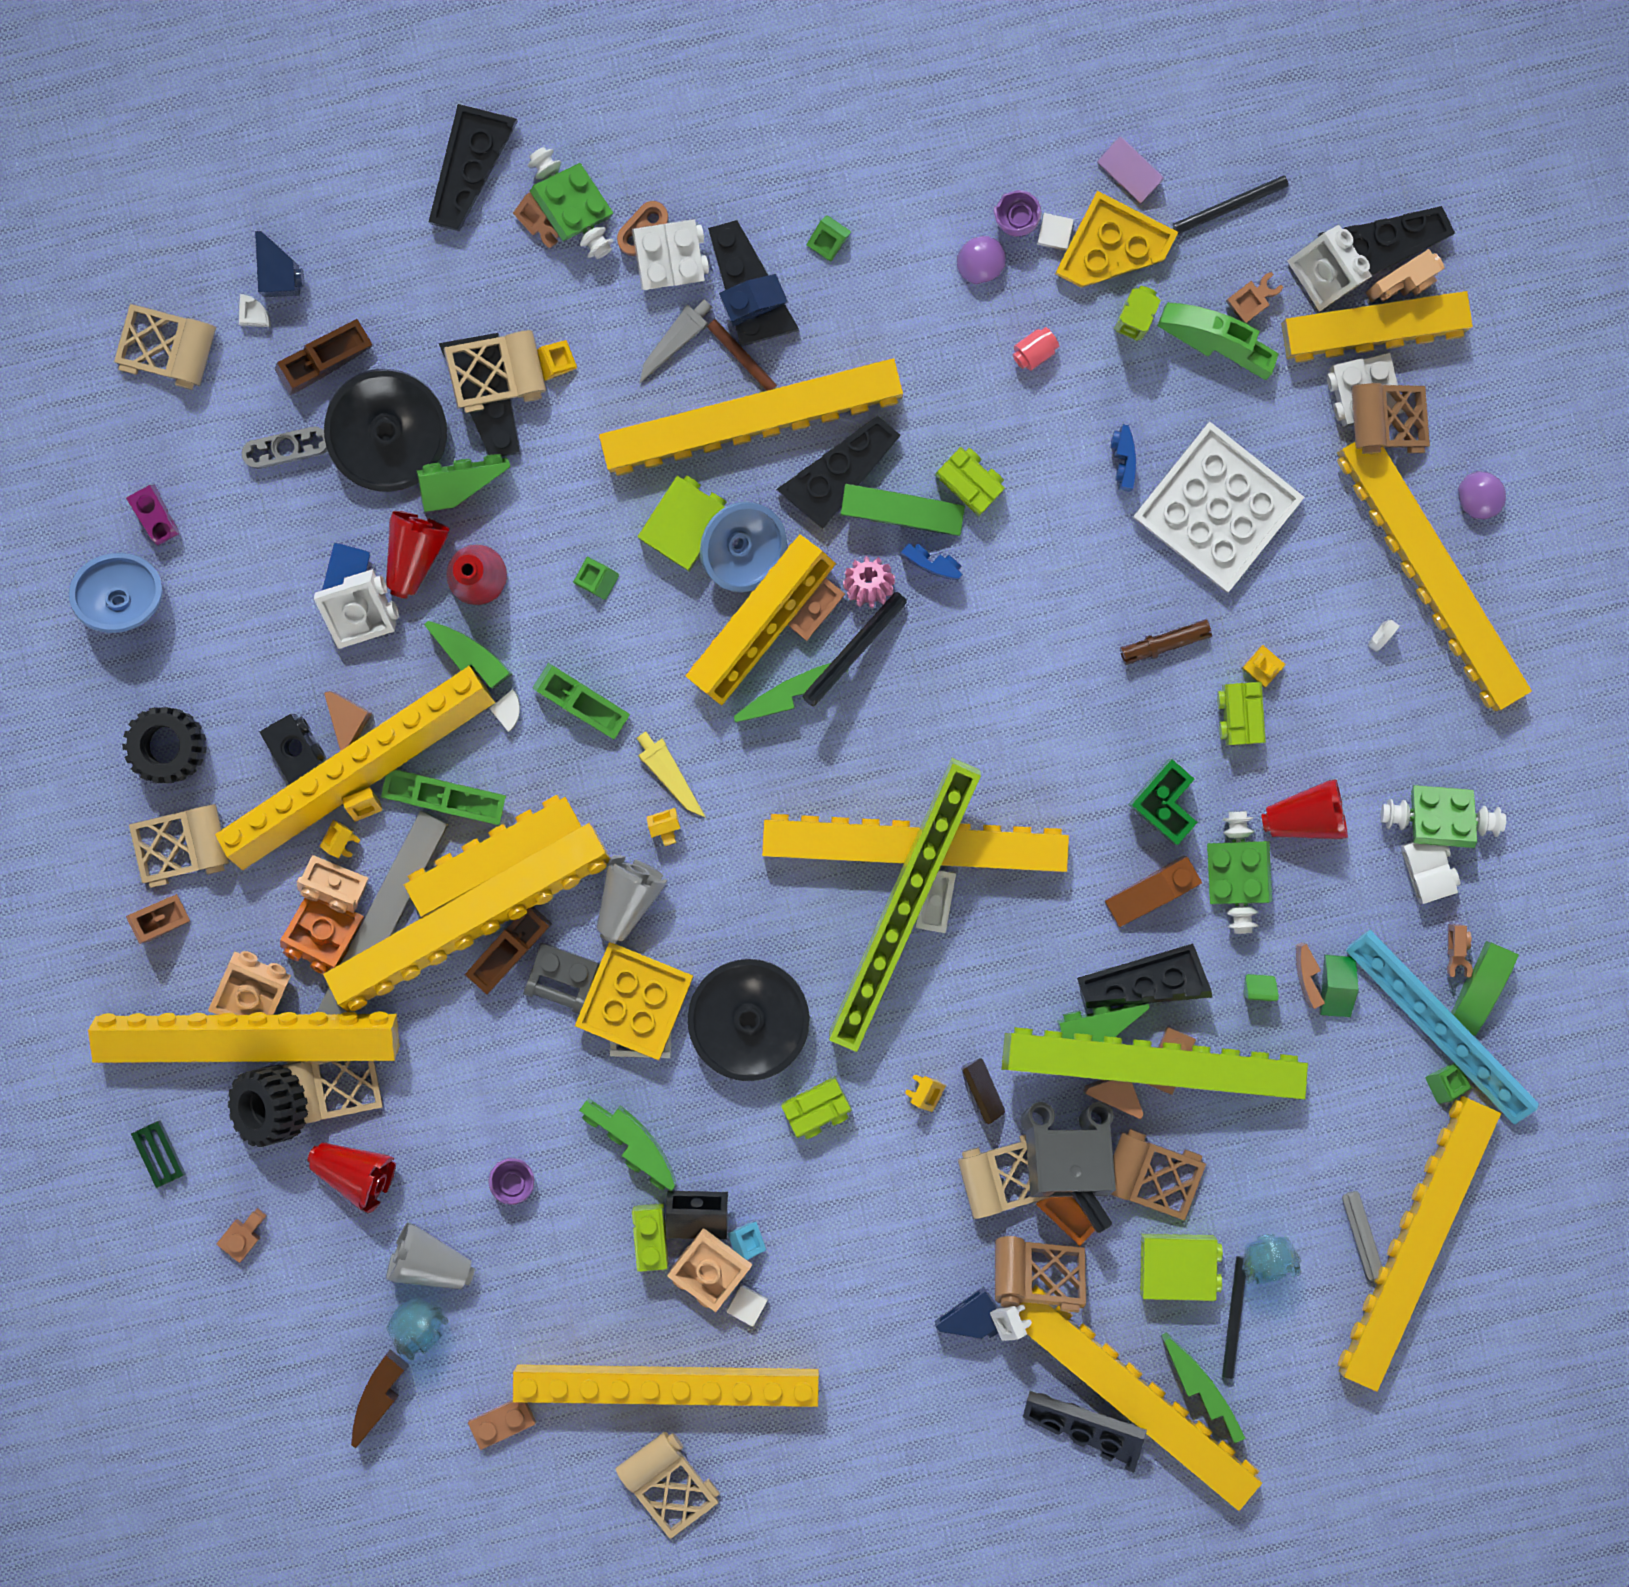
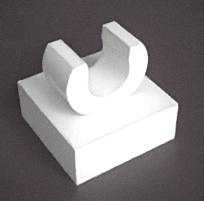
(1009, 1322)

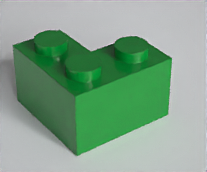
(1157, 802)

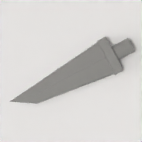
(682, 331)

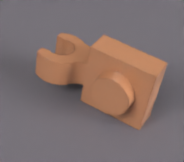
(1458, 943)
(241, 1237)

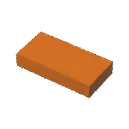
(1068, 1216)

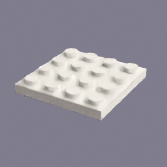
(1218, 507)

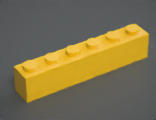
(1377, 325)
(760, 619)
(492, 856)

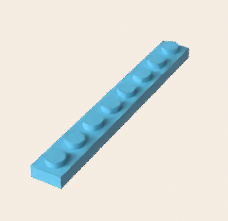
(1442, 1027)

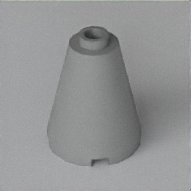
(626, 896)
(427, 1261)

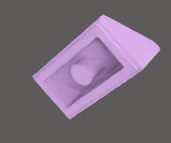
(1130, 170)

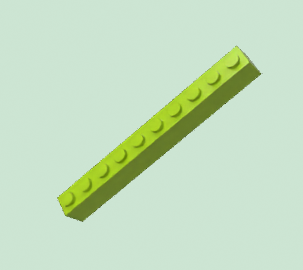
(904, 904)
(1154, 1065)

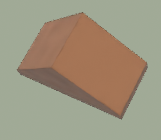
(346, 717)
(158, 919)
(1116, 1094)

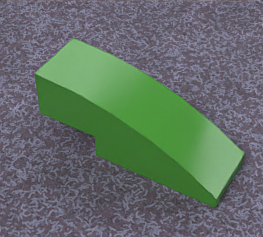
(468, 652)
(581, 701)
(1484, 986)

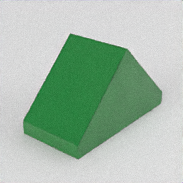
(1339, 986)

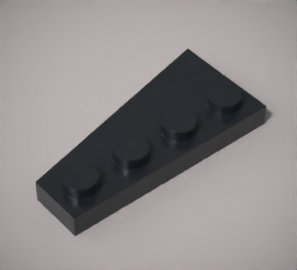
(470, 156)
(1399, 237)
(739, 264)
(496, 420)
(821, 486)
(1153, 979)
(1086, 1427)

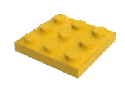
(634, 1001)

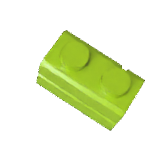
(1137, 313)
(970, 480)
(1242, 713)
(816, 1108)
(650, 1237)

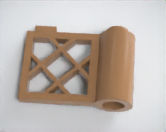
(1374, 417)
(1131, 1164)
(1015, 1277)

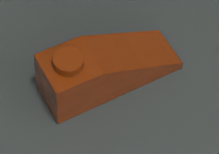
(1153, 891)

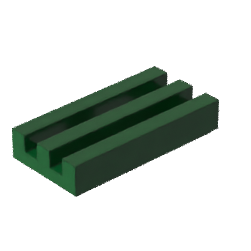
(146, 1156)

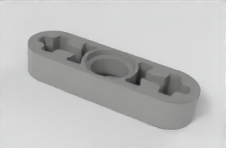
(265, 460)

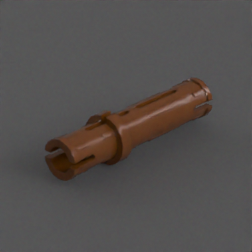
(1161, 643)

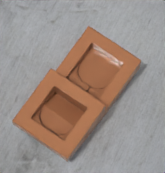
(1307, 967)

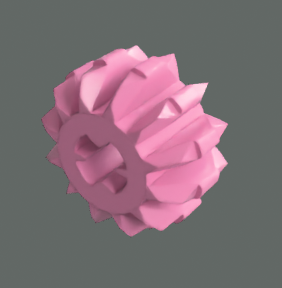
(877, 590)

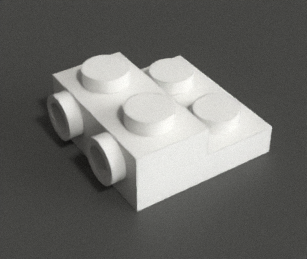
(670, 254)
(1330, 267)
(1357, 372)
(357, 609)

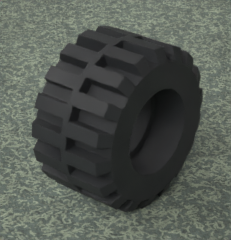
(139, 745)
(267, 1105)

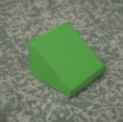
(828, 238)
(596, 578)
(1260, 987)
(1448, 1083)

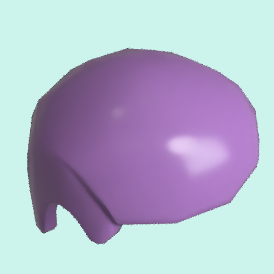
(1018, 213)
(981, 259)
(1482, 495)
(511, 1181)

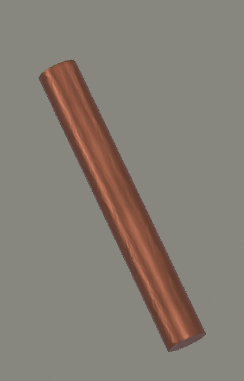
(741, 355)

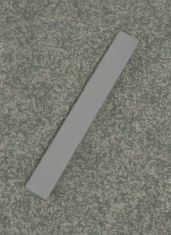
(393, 896)

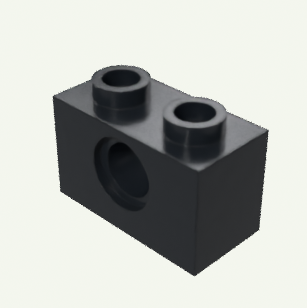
(278, 738)

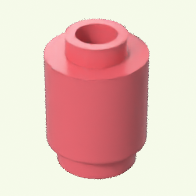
(1035, 349)

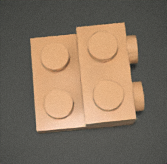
(1411, 277)
(249, 986)
(709, 1270)

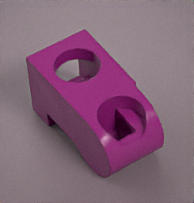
(153, 514)

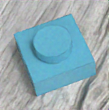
(747, 1240)

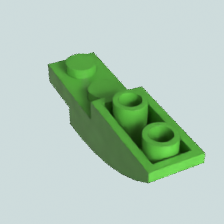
(1212, 330)
(642, 1149)

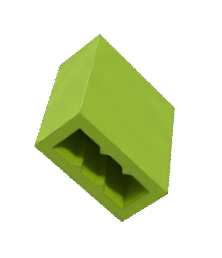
(680, 521)
(1180, 1267)

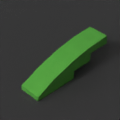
(902, 510)
(780, 697)
(444, 796)
(1196, 1380)

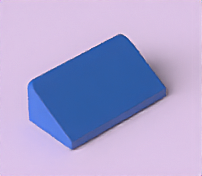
(343, 563)

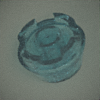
(1270, 1259)
(415, 1327)

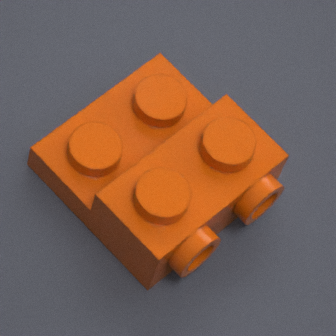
(320, 935)

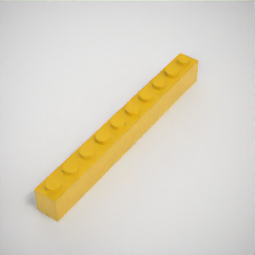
(750, 416)
(1435, 575)
(355, 768)
(892, 843)
(467, 918)
(244, 1037)
(1418, 1243)
(665, 1385)
(1141, 1402)

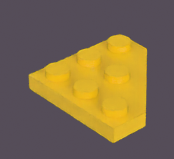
(1113, 243)

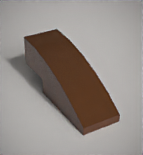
(322, 356)
(508, 950)
(377, 1396)

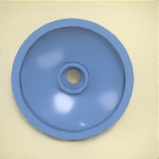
(759, 546)
(115, 580)

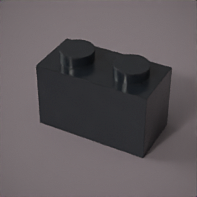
(693, 1210)

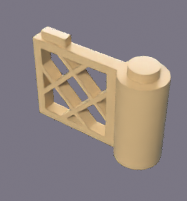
(188, 352)
(520, 367)
(202, 845)
(311, 1079)
(984, 1183)
(656, 1462)

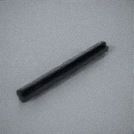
(854, 649)

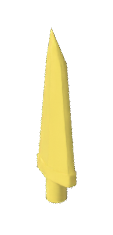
(664, 767)

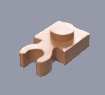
(535, 220)
(1251, 299)

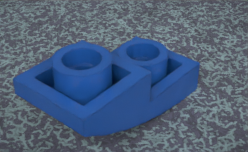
(1124, 448)
(941, 567)

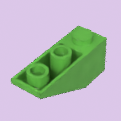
(453, 484)
(1101, 1022)

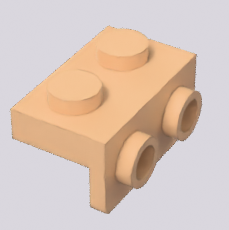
(332, 884)

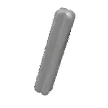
(1362, 1234)

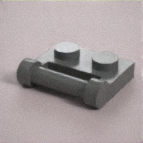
(565, 968)

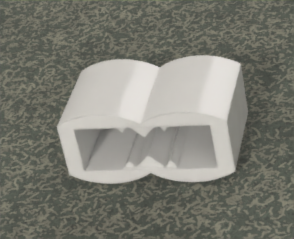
(1430, 871)

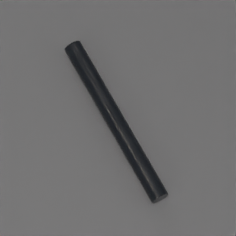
(1230, 204)
(1234, 1320)

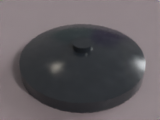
(384, 429)
(748, 1019)

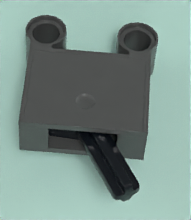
(1072, 1160)

